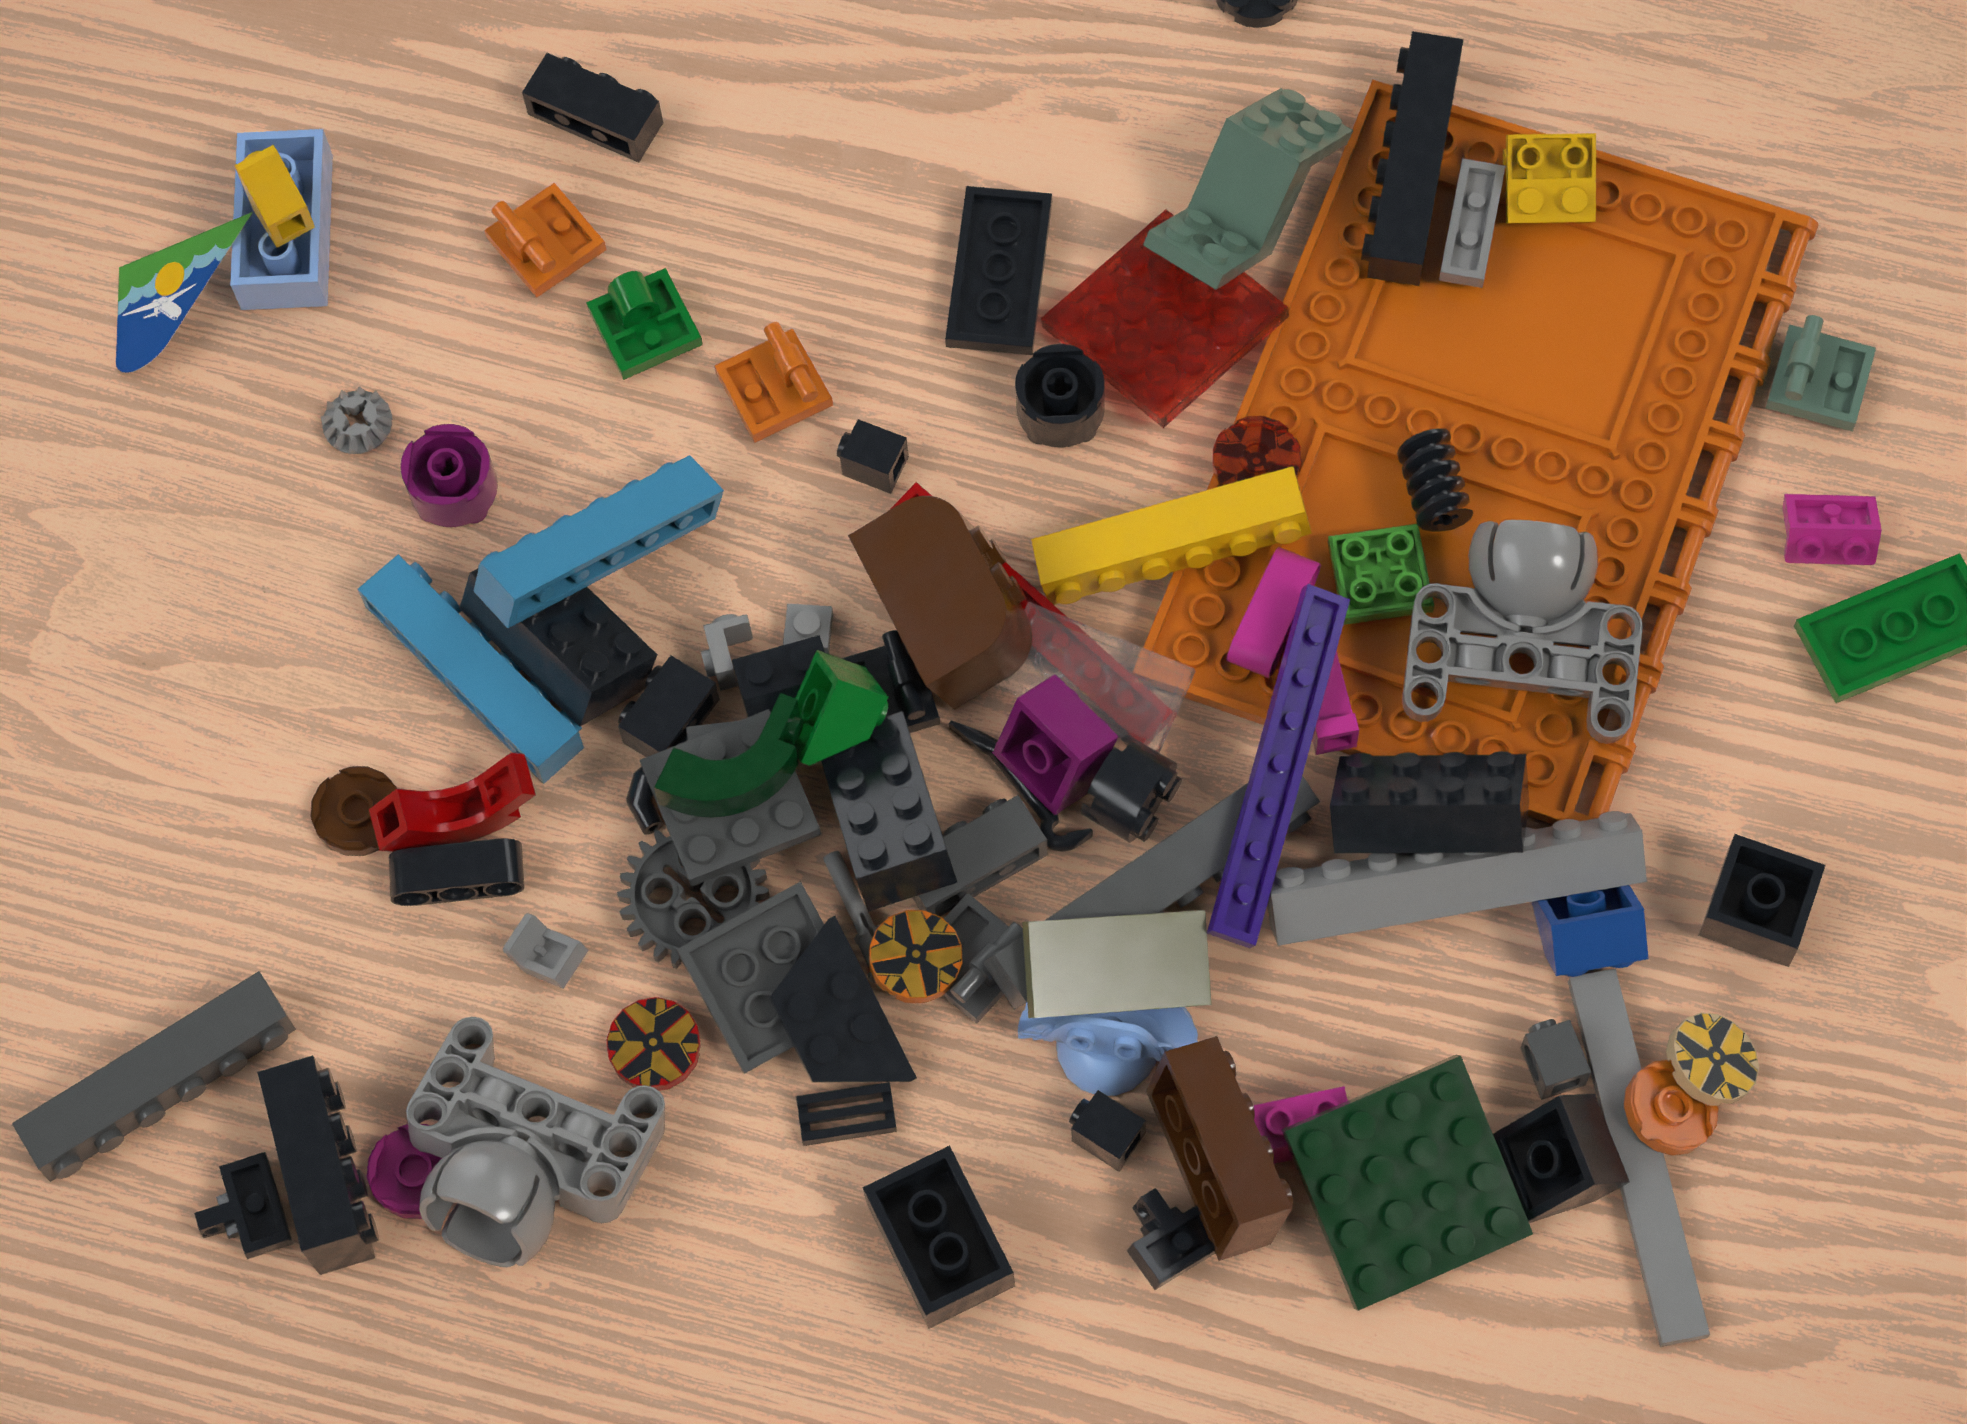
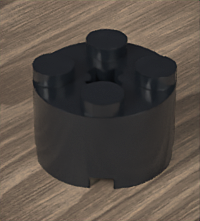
(1060, 396)
(1131, 790)

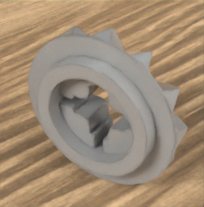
(358, 437)

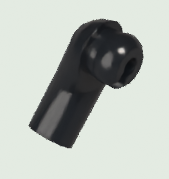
(640, 803)

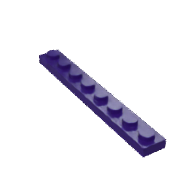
(1278, 767)

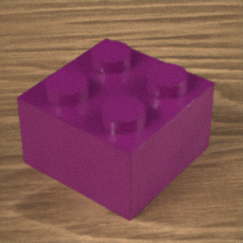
(1054, 743)

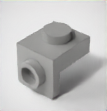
(720, 634)
(544, 951)

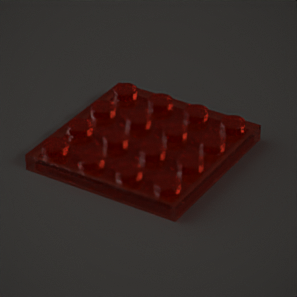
(1160, 328)

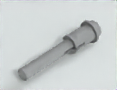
(853, 904)

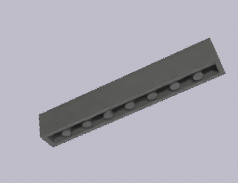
(1152, 880)

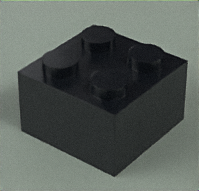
(1762, 900)

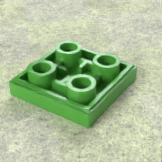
(1379, 572)

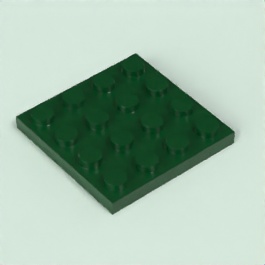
(1407, 1182)

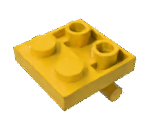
(1550, 178)

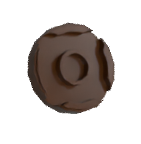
(343, 806)

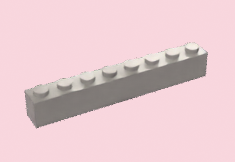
(1426, 886)

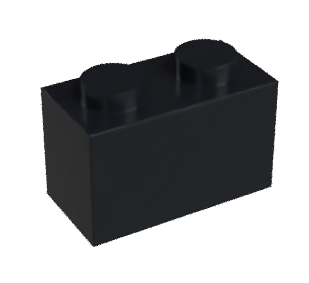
(671, 701)

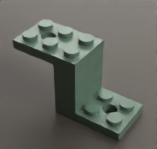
(1248, 187)

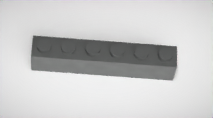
(154, 1077)

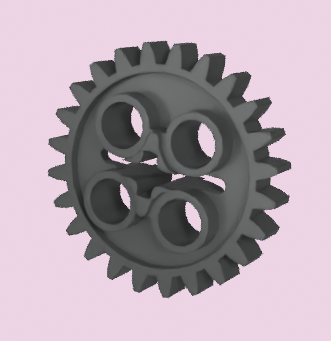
(663, 922)

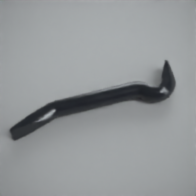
(1048, 820)

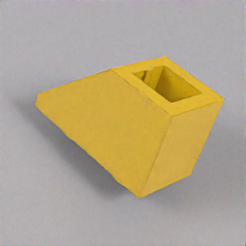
(274, 196)

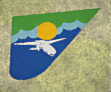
(161, 290)

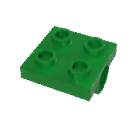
(643, 321)

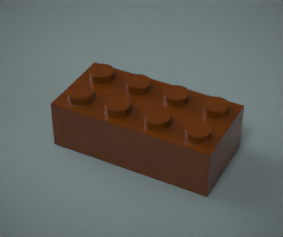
(1219, 1147)

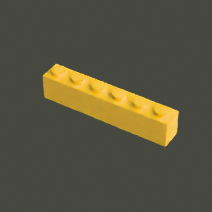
(1171, 536)

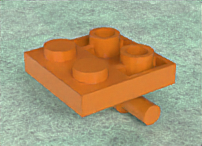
(544, 239)
(773, 384)

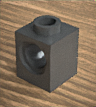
(1555, 1058)

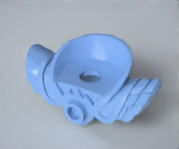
(1112, 1048)

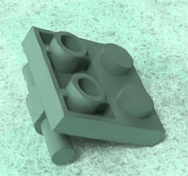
(1820, 376)

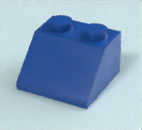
(1592, 930)

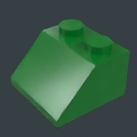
(838, 707)

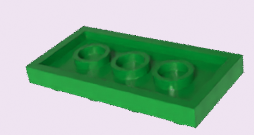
(1889, 629)

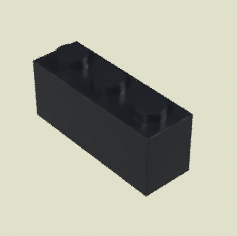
(593, 106)

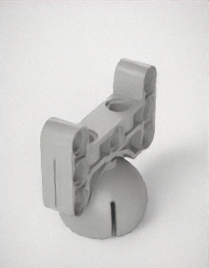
(1529, 597)
(514, 1169)

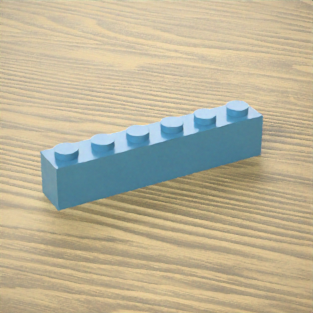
(597, 540)
(470, 667)

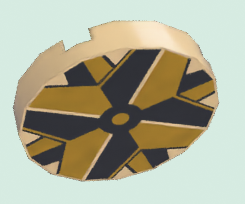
(1712, 1059)

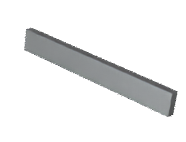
(1649, 1195)

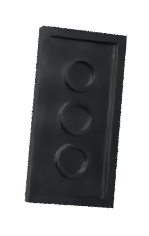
(999, 270)

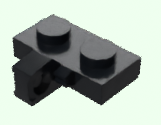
(248, 1208)
(1171, 1240)

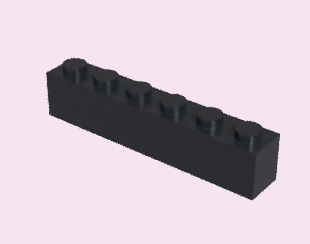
(1414, 158)

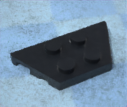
(837, 1017)

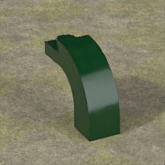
(739, 783)

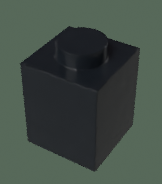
(873, 455)
(1106, 1129)

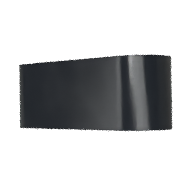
(456, 872)

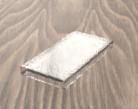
(1116, 679)

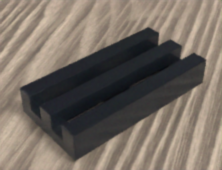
(844, 1096)

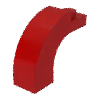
(454, 813)

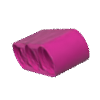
(1270, 614)

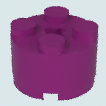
(449, 476)

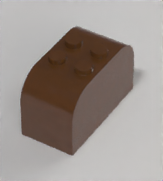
(946, 596)

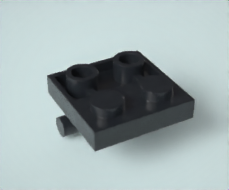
(900, 681)

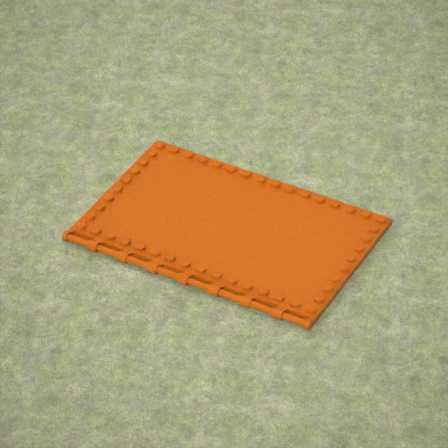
(1568, 401)

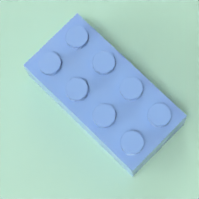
(298, 270)

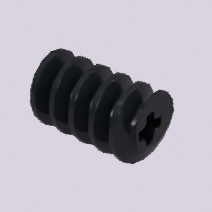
(1433, 481)

